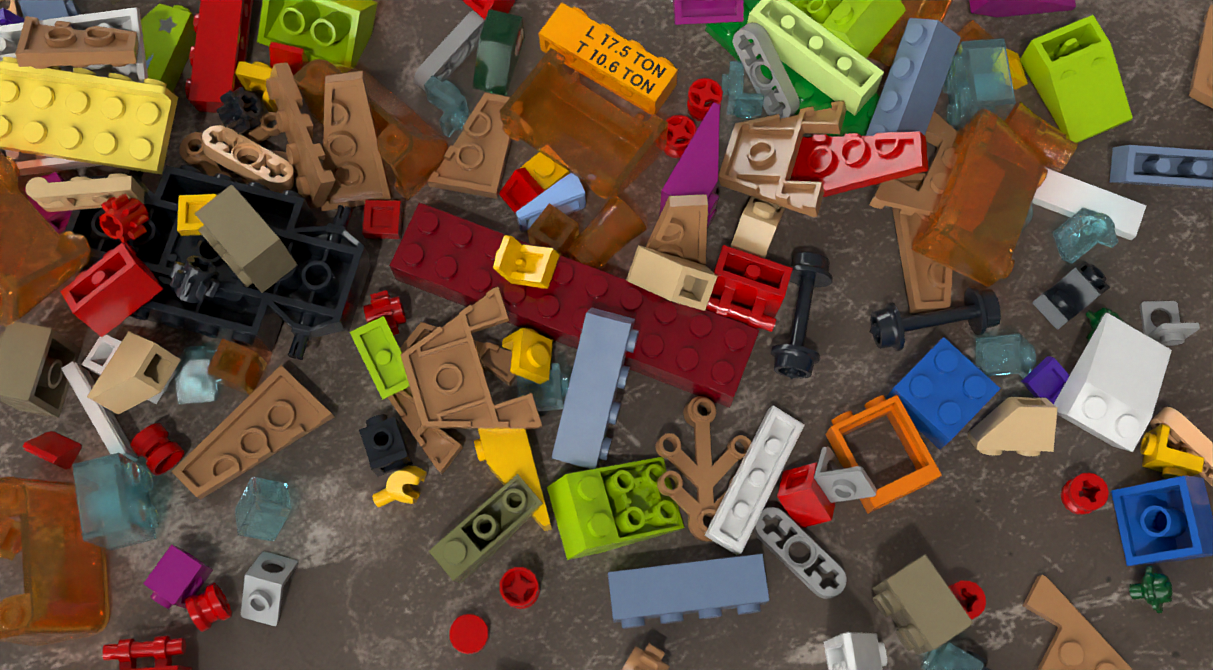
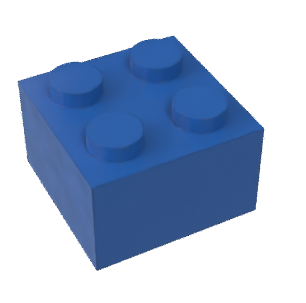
(943, 393)

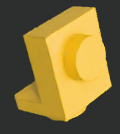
(254, 78)
(525, 263)
(529, 354)
(1167, 460)

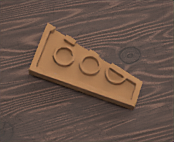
(351, 144)
(307, 157)
(925, 280)
(257, 429)

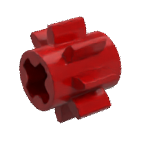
(123, 218)
(385, 306)

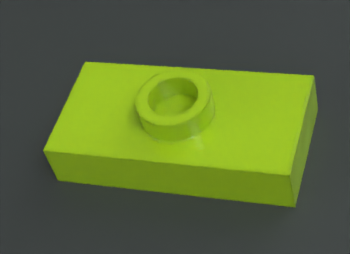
(381, 356)

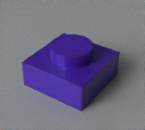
(1046, 379)

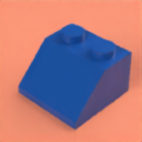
(1164, 521)

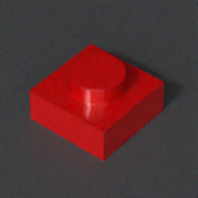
(520, 189)
(382, 219)

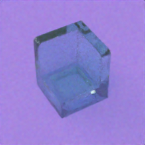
(262, 509)

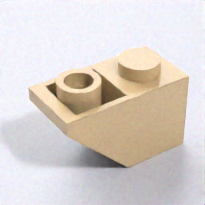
(757, 227)
(672, 277)
(133, 374)
(1018, 426)

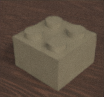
(244, 240)
(32, 368)
(921, 606)

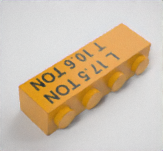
(609, 58)

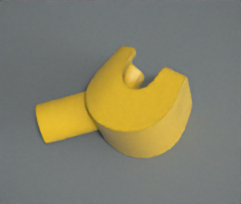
(399, 486)

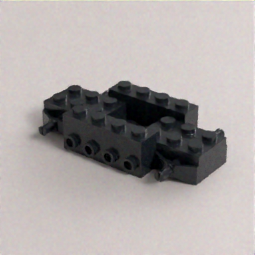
(311, 298)

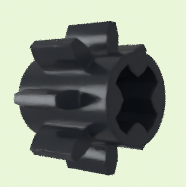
(240, 110)
(194, 279)

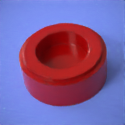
(469, 634)

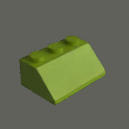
(322, 28)

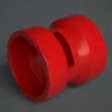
(157, 449)
(514, 586)

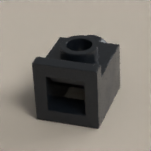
(393, 454)

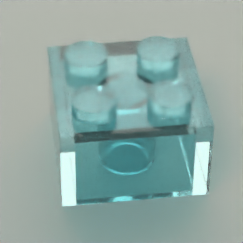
(978, 80)
(115, 501)

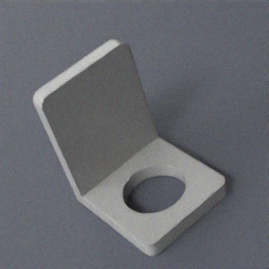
(1167, 333)
(842, 483)
(264, 589)

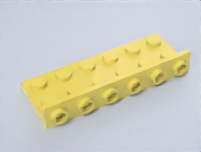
(85, 116)

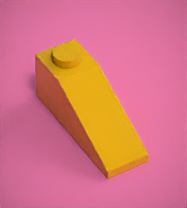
(508, 455)

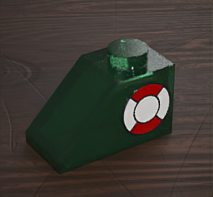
(498, 52)

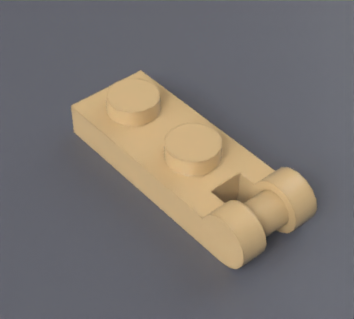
(82, 192)

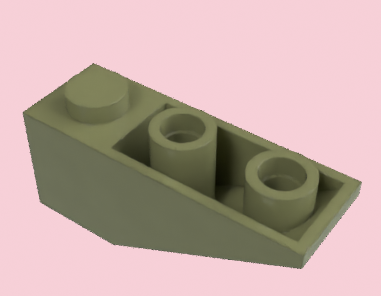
(485, 530)

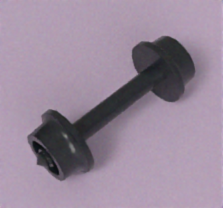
(808, 272)
(980, 310)

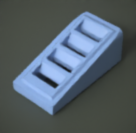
(564, 195)

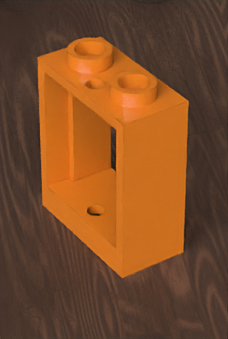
(927, 470)

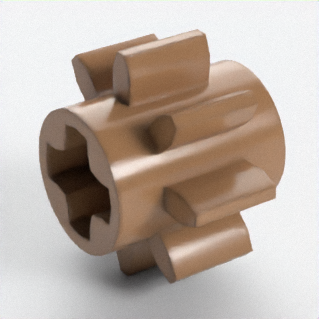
(646, 660)

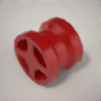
(699, 93)
(678, 128)
(1076, 498)
(975, 597)
(208, 607)

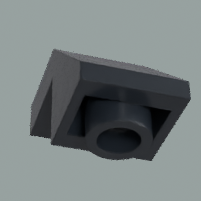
(1072, 294)

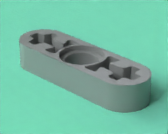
(763, 45)
(451, 51)
(814, 579)

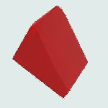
(285, 53)
(54, 449)

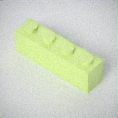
(818, 54)

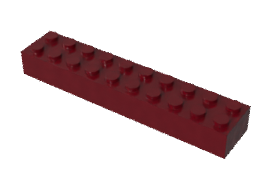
(674, 341)

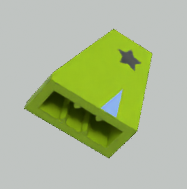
(167, 42)

